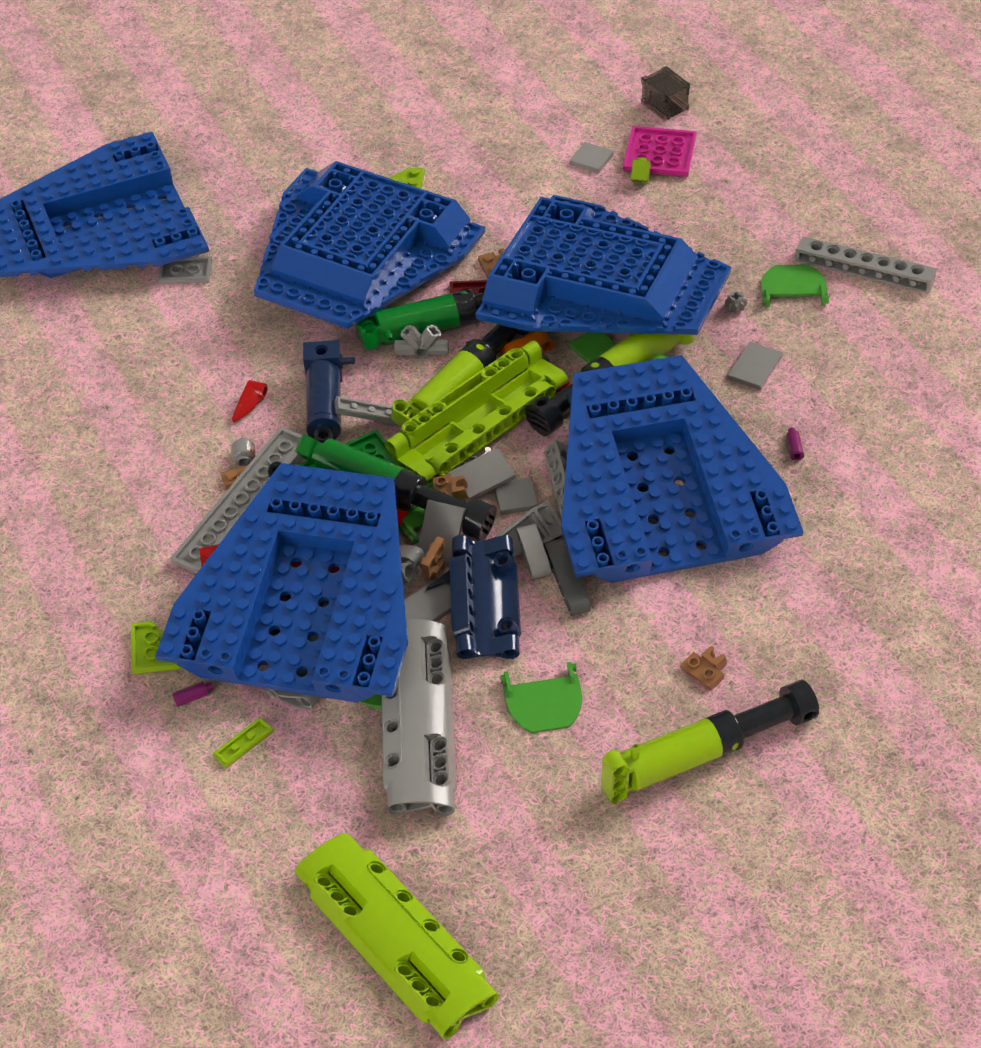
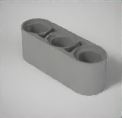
(533, 551)

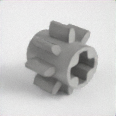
(735, 302)

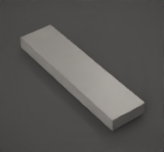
(363, 410)

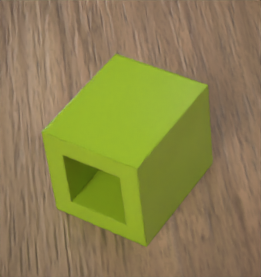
(640, 170)

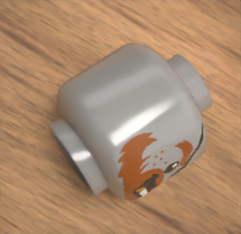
(243, 451)

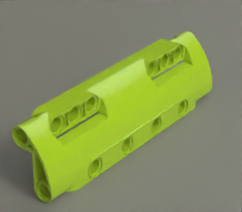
(475, 412)
(396, 930)

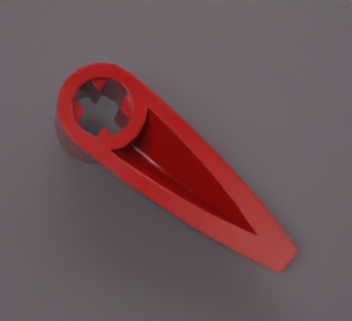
(250, 397)

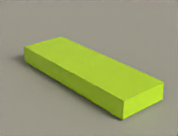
(243, 742)

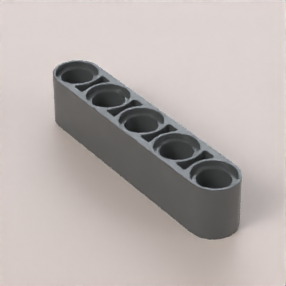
(570, 586)

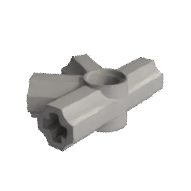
(421, 344)

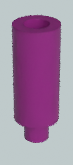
(794, 444)
(192, 693)

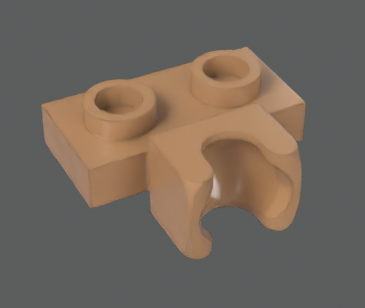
(451, 485)
(432, 562)
(705, 668)

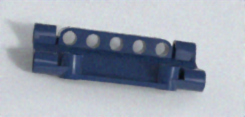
(484, 598)

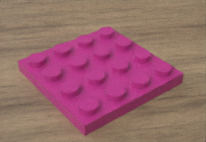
(666, 149)

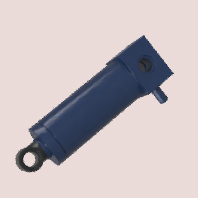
(323, 376)

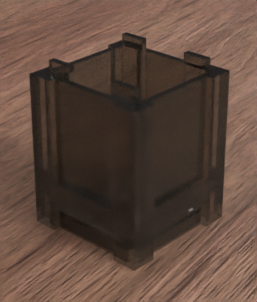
(665, 93)

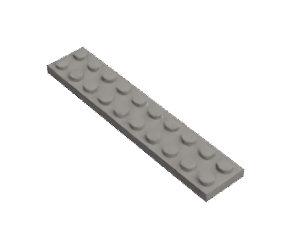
(236, 499)

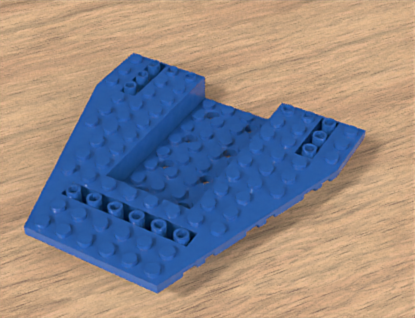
(94, 186)
(335, 279)
(559, 291)
(728, 483)
(234, 600)

